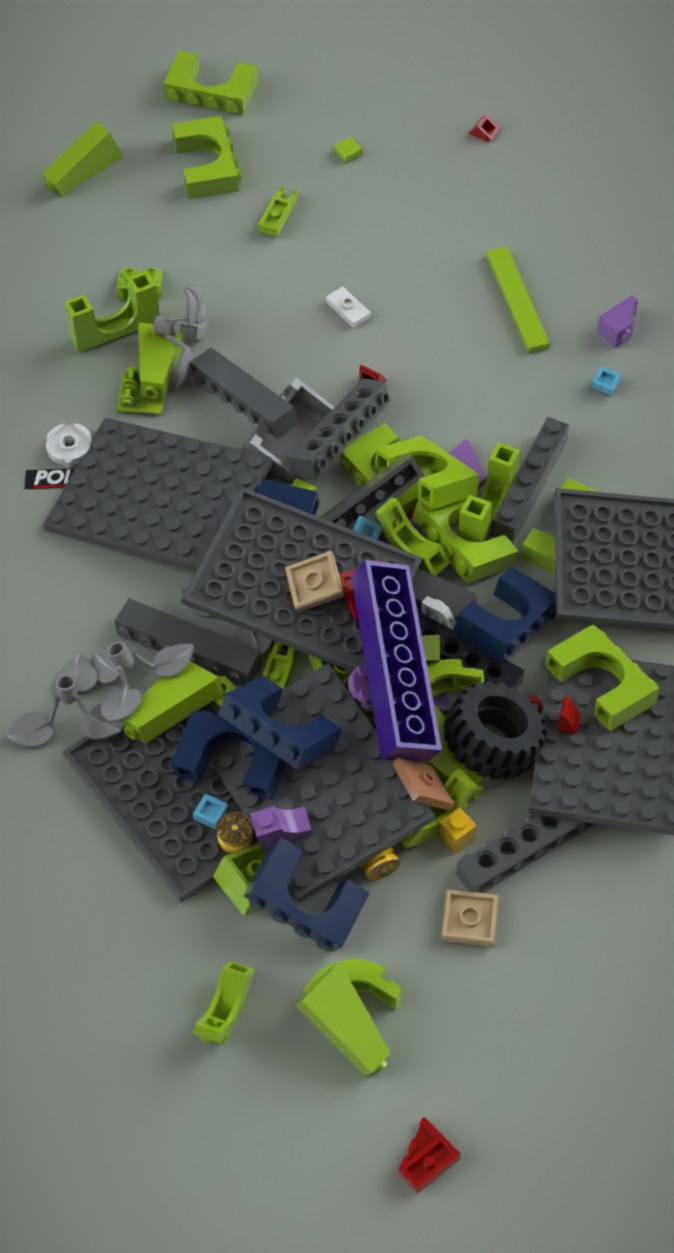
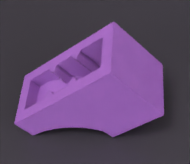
(617, 323)
(277, 823)

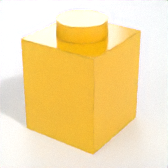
(457, 830)

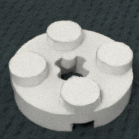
(68, 455)

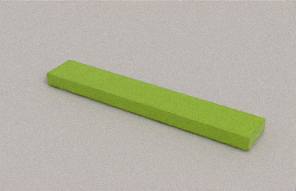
(517, 299)

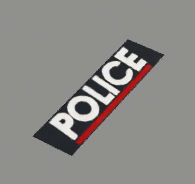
(47, 478)

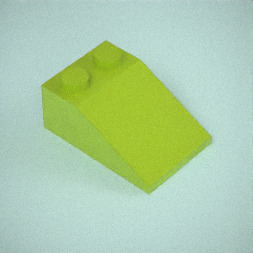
(236, 874)

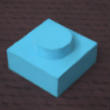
(606, 381)
(367, 527)
(210, 811)

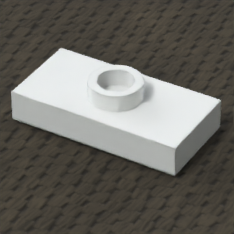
(348, 307)

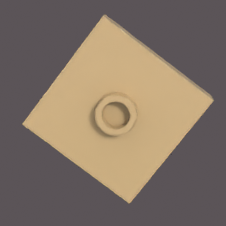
(314, 581)
(470, 918)

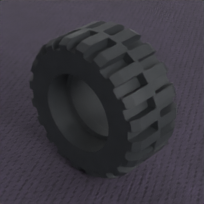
(484, 750)

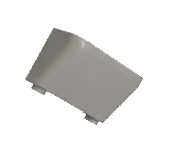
(310, 412)

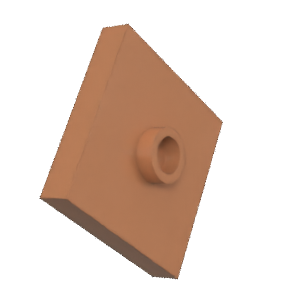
(423, 783)

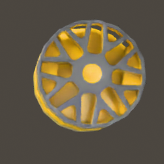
(234, 832)
(381, 865)

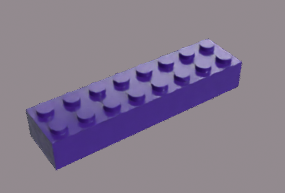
(395, 662)

